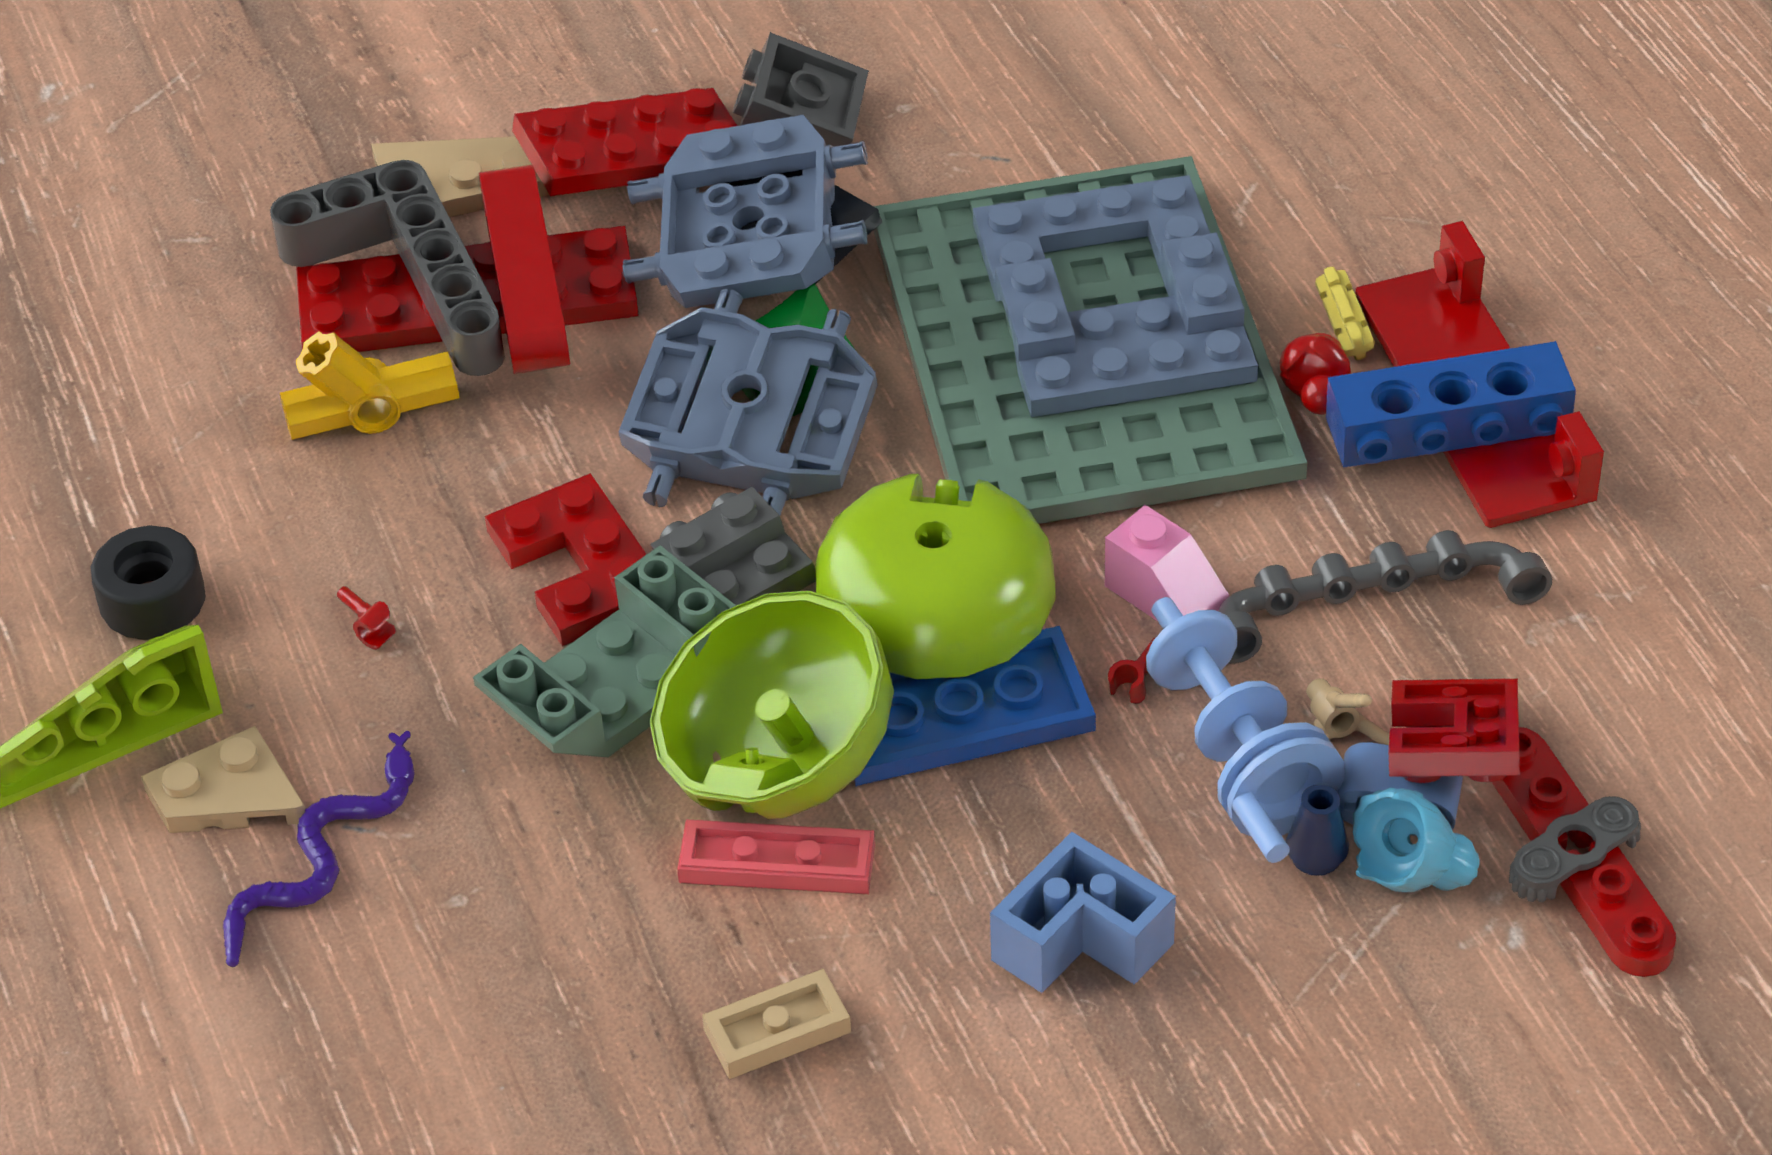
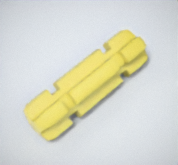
(1344, 312)

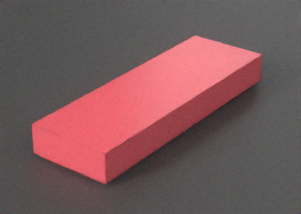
(776, 856)

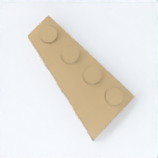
(456, 165)

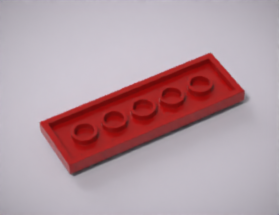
(378, 306)

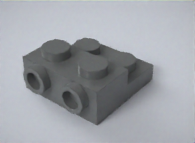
(802, 81)
(740, 548)

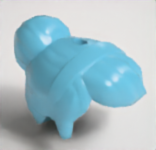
(1388, 857)

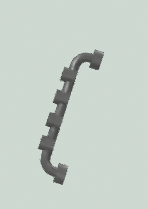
(1521, 577)

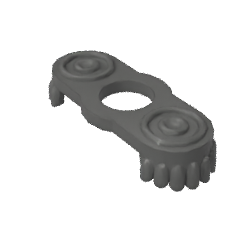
(1543, 862)

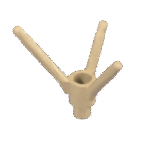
(1338, 714)

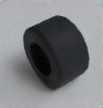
(141, 557)

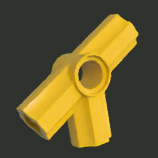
(361, 389)

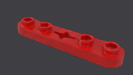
(1606, 896)

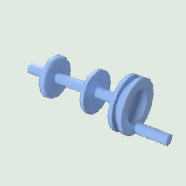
(1242, 725)

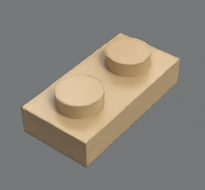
(776, 1023)

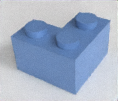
(1081, 904)

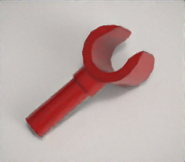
(372, 622)
(1130, 672)

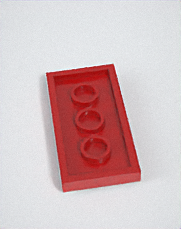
(614, 140)

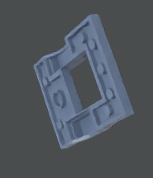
(1123, 349)

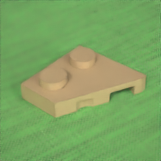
(223, 786)

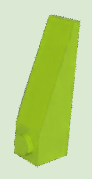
(118, 710)

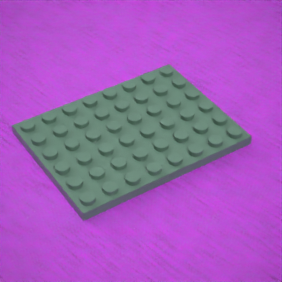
(1083, 457)

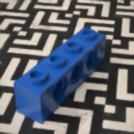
(1448, 404)

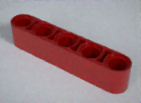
(524, 269)

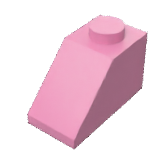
(1158, 560)

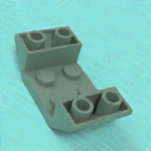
(606, 681)

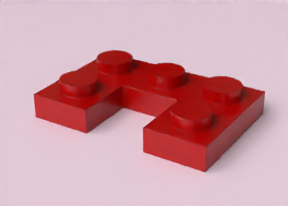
(594, 535)
(1479, 744)

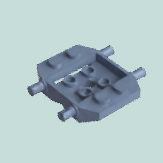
(702, 233)
(692, 429)

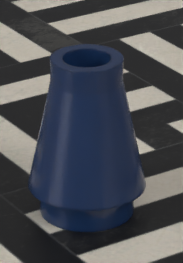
(1318, 832)

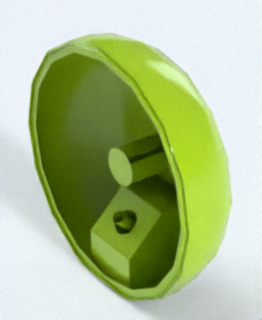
(940, 576)
(785, 696)

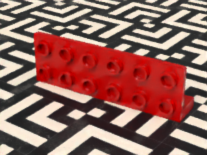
(1443, 317)

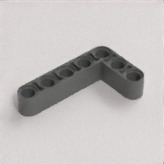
(400, 206)

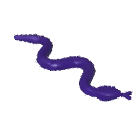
(399, 776)

